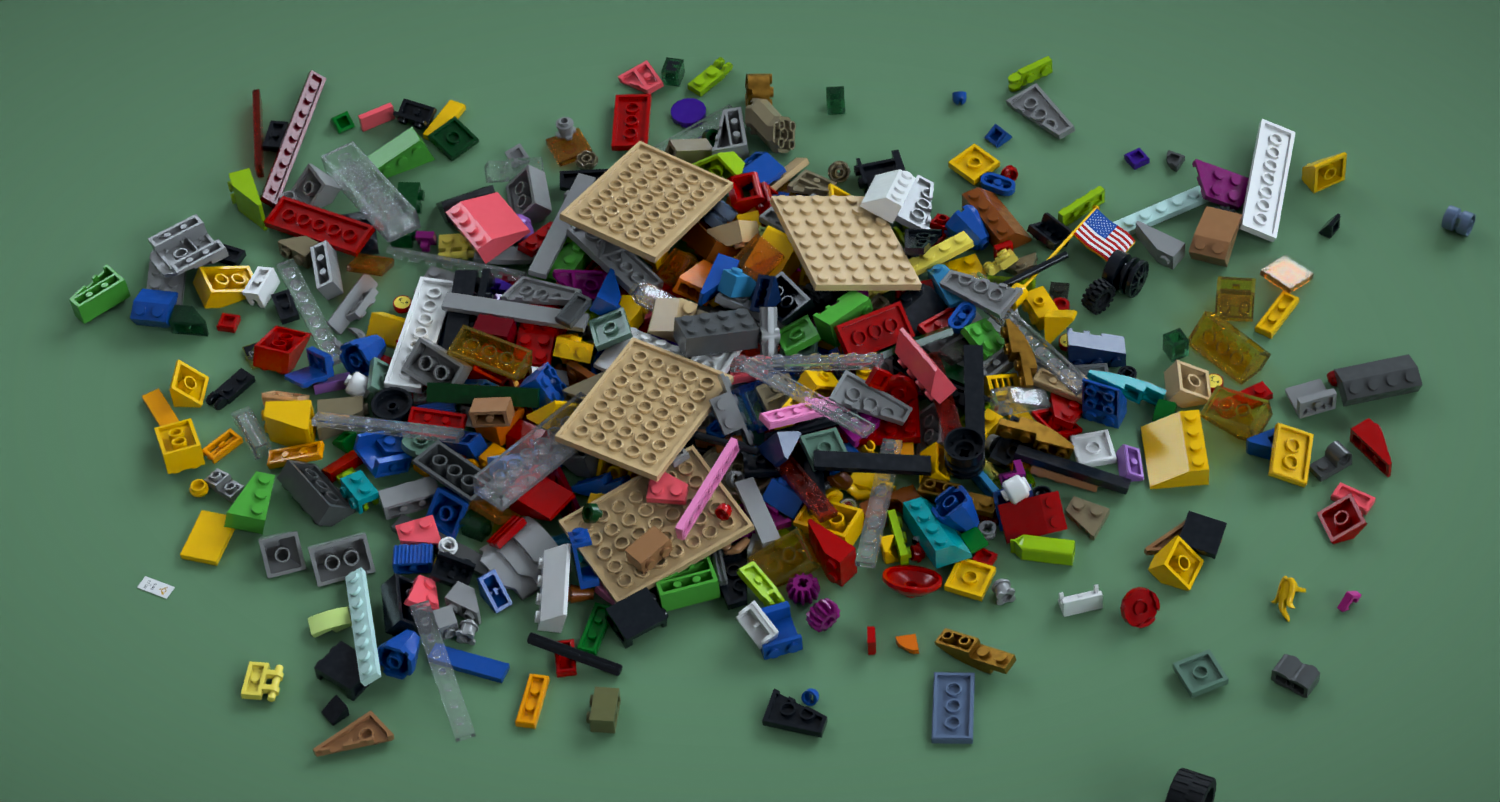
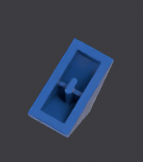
(493, 591)

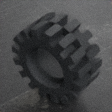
(1098, 296)
(824, 298)

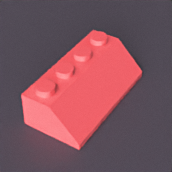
(923, 368)

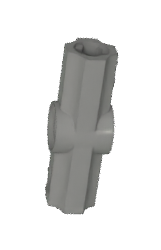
(768, 331)

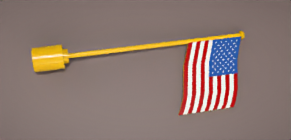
(1097, 235)

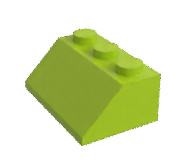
(722, 164)

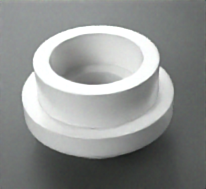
(449, 541)

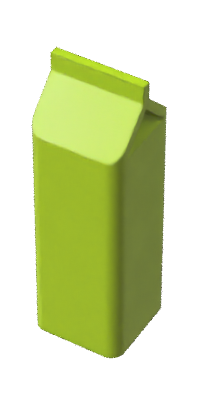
(1044, 549)

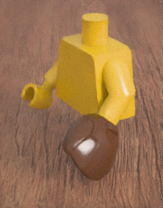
(858, 484)

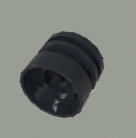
(1126, 273)
(964, 453)

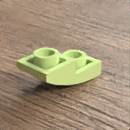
(333, 619)

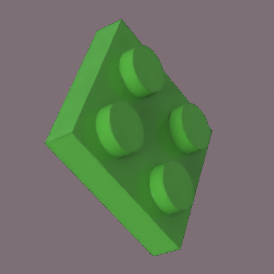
(983, 334)
(798, 336)

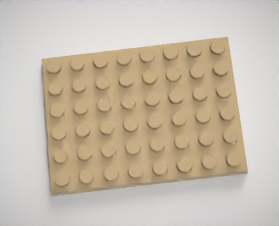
(646, 201)
(844, 244)
(643, 409)
(630, 516)

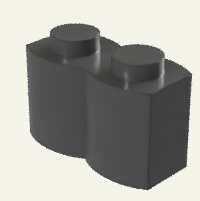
(1295, 675)

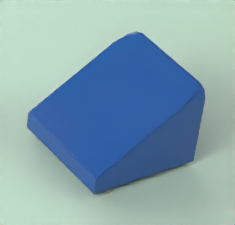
(997, 136)

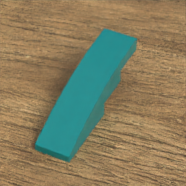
(1132, 388)

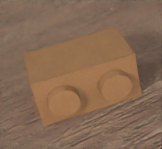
(491, 412)
(648, 550)

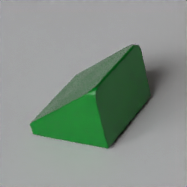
(342, 122)
(1163, 409)
(345, 441)
(974, 540)

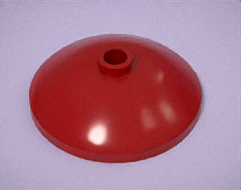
(912, 580)

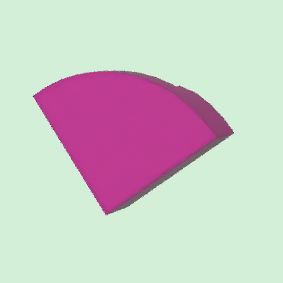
(1349, 597)

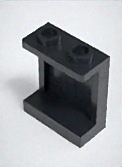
(868, 171)
(635, 616)
(341, 668)

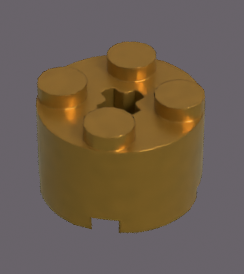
(758, 87)

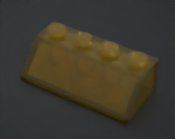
(1227, 347)
(491, 353)

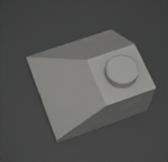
(315, 187)
(282, 554)

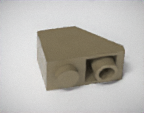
(298, 249)

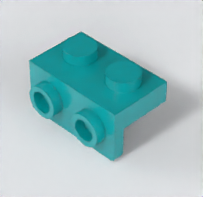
(358, 490)

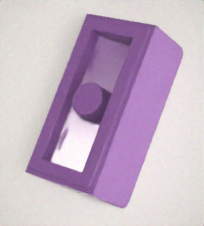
(332, 384)
(1130, 463)

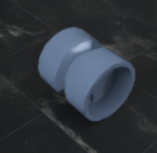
(721, 215)
(1452, 218)

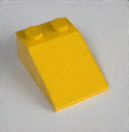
(221, 284)
(179, 446)
(846, 525)

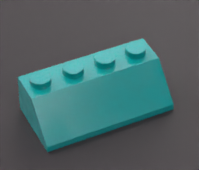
(938, 540)

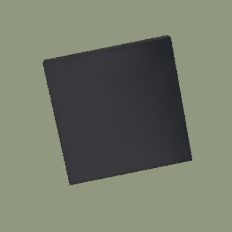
(1203, 533)

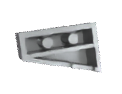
(731, 134)

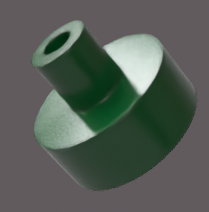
(710, 134)
(591, 513)

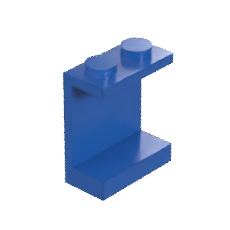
(375, 461)
(580, 538)
(788, 638)

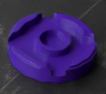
(688, 112)

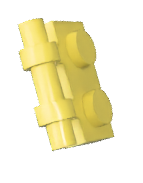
(455, 246)
(1003, 260)
(256, 678)

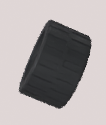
(1191, 787)

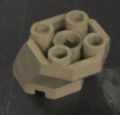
(770, 126)

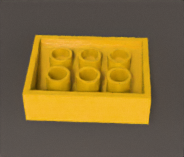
(1175, 451)

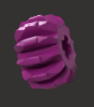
(803, 588)
(823, 615)

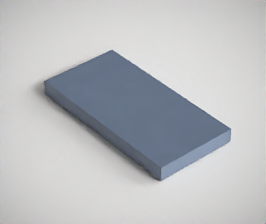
(953, 708)

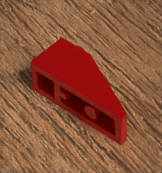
(1370, 441)

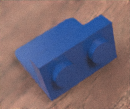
(319, 369)

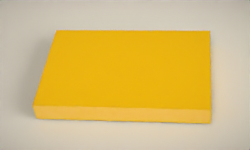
(1290, 454)
(207, 539)

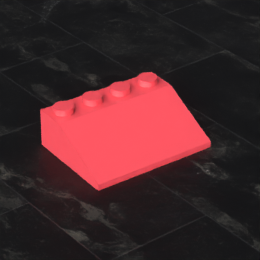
(487, 224)

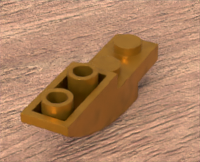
(1019, 352)
(1037, 434)
(931, 488)
(973, 653)

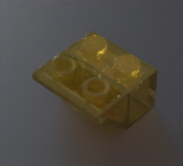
(1235, 298)

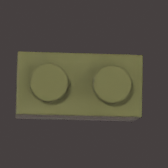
(604, 709)

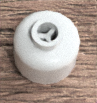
(357, 385)
(1015, 489)

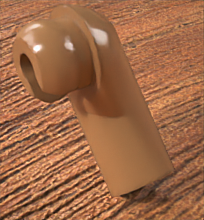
(737, 548)

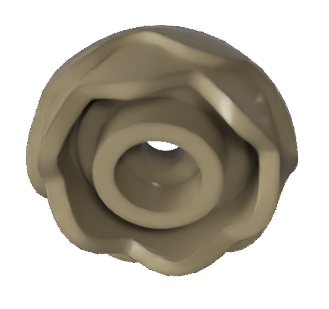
(587, 160)
(842, 175)

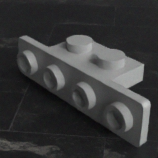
(354, 304)
(728, 413)

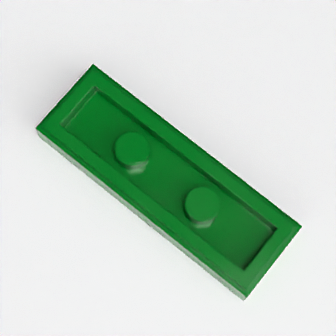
(594, 630)

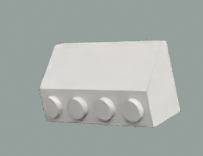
(888, 194)
(553, 588)

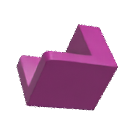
(1018, 469)

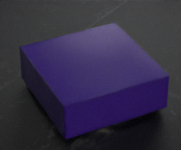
(1136, 158)

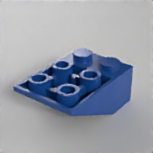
(1103, 403)

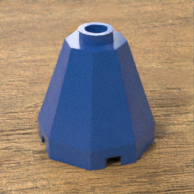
(971, 223)
(359, 352)
(956, 509)
(400, 654)

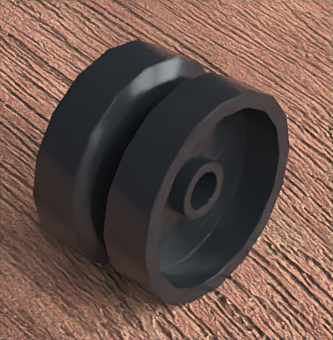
(392, 404)

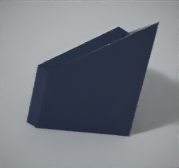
(765, 293)
(779, 446)

